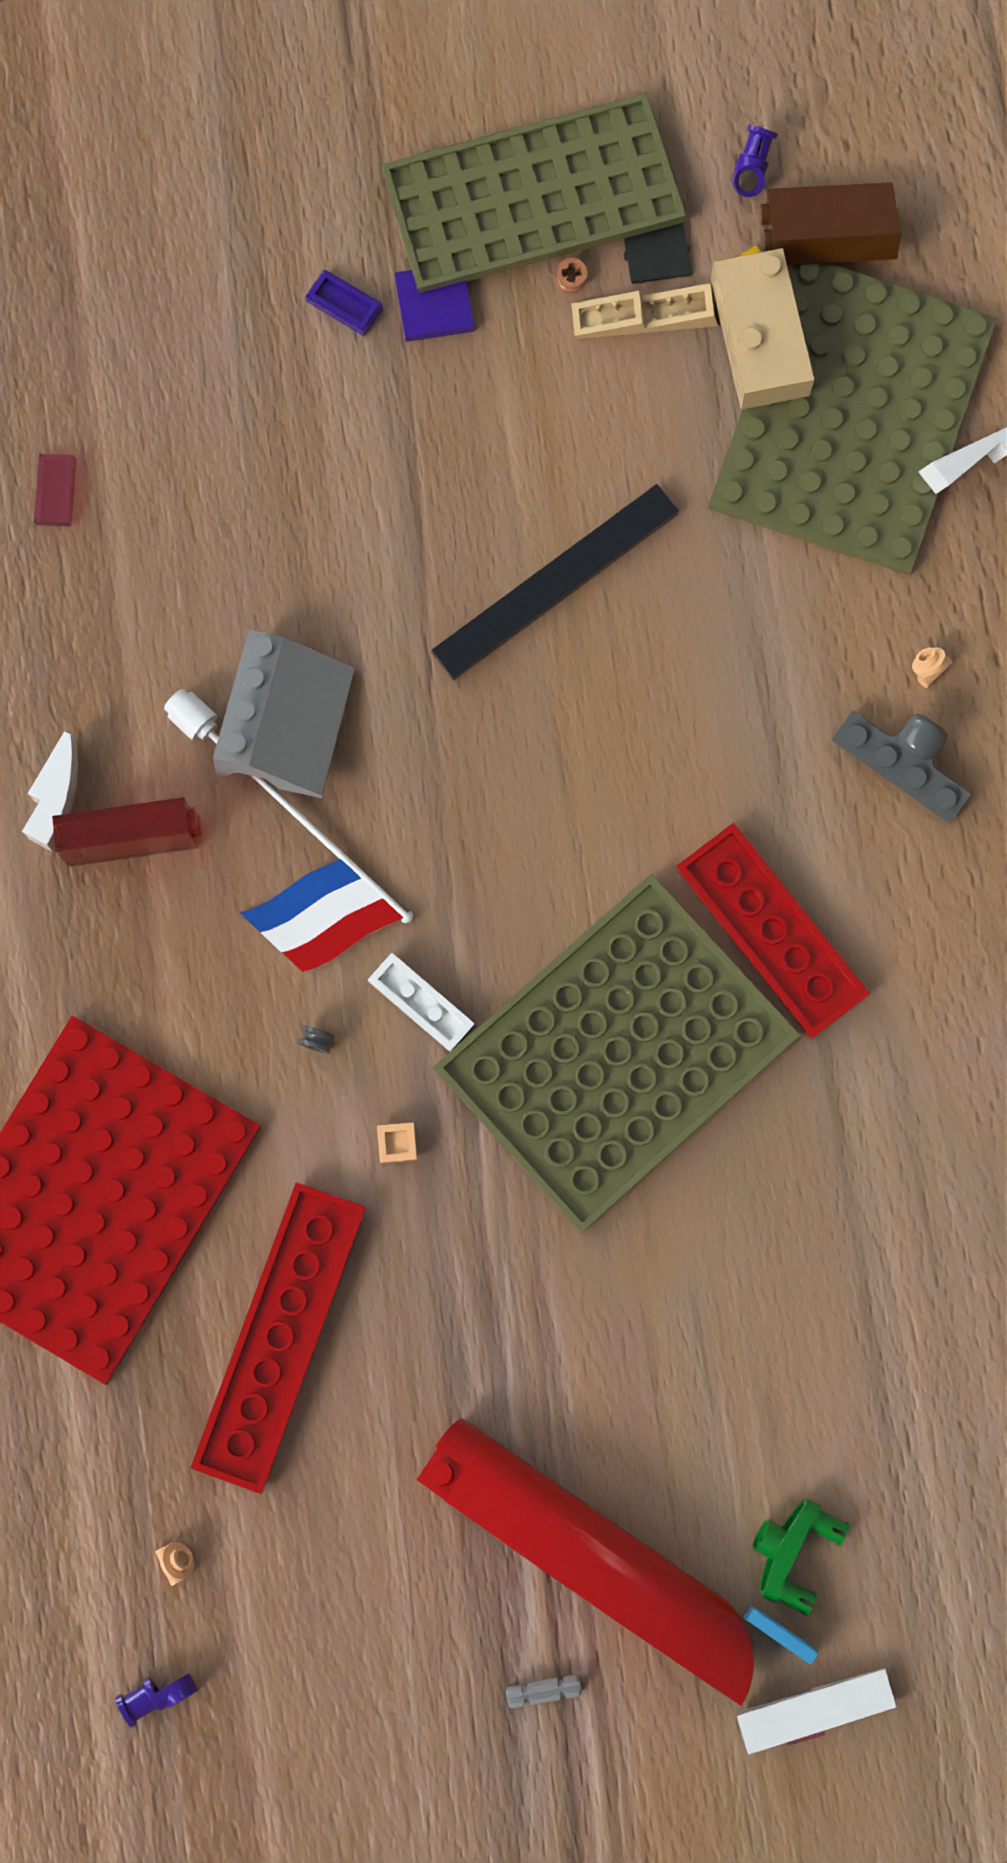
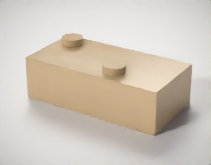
(762, 329)

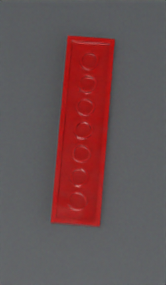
(278, 1338)

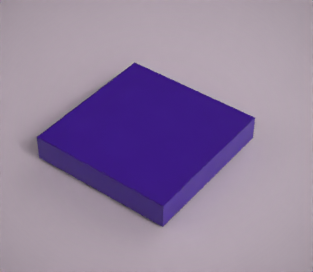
(433, 312)

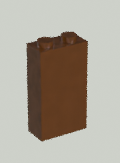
(832, 223)

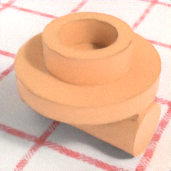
(930, 665)
(176, 1561)

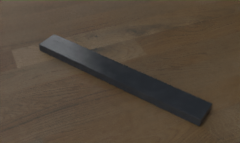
(554, 582)

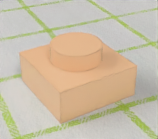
(397, 1143)

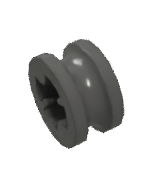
(316, 1039)

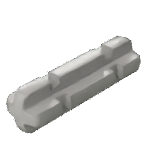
(543, 1691)

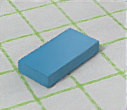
(781, 1634)

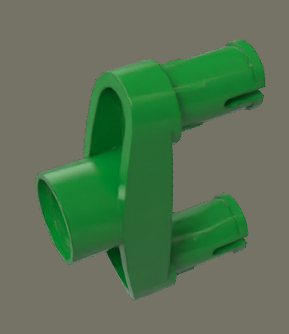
(782, 1546)

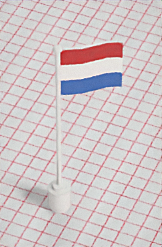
(320, 911)

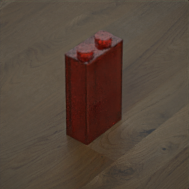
(126, 831)

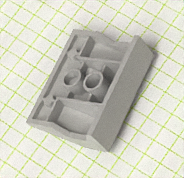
(283, 714)

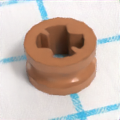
(571, 263)

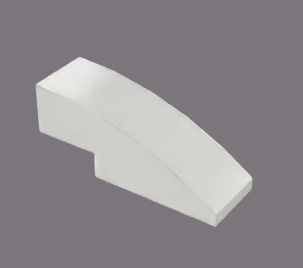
(53, 792)

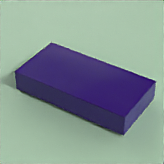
(344, 302)

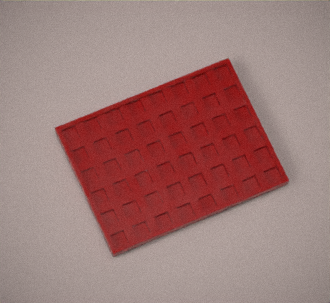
(104, 1194)

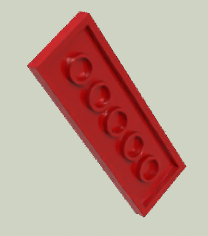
(772, 931)

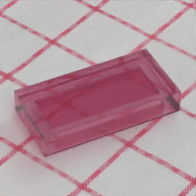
(55, 490)

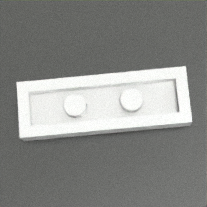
(421, 1002)

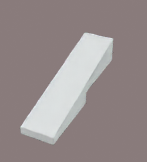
(950, 467)
(815, 1710)

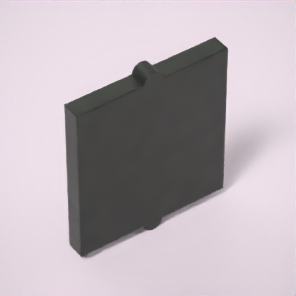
(658, 255)

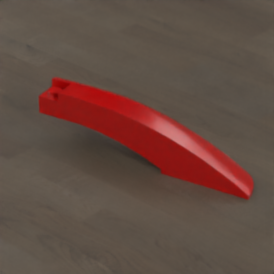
(592, 1557)

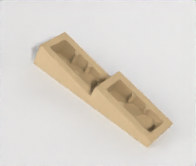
(638, 314)

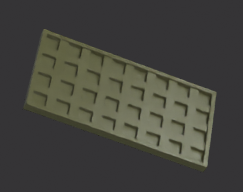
(533, 193)

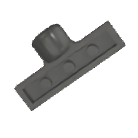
(906, 760)

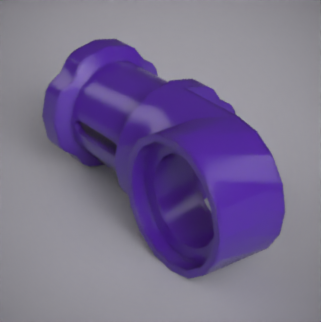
(754, 160)
(150, 1698)

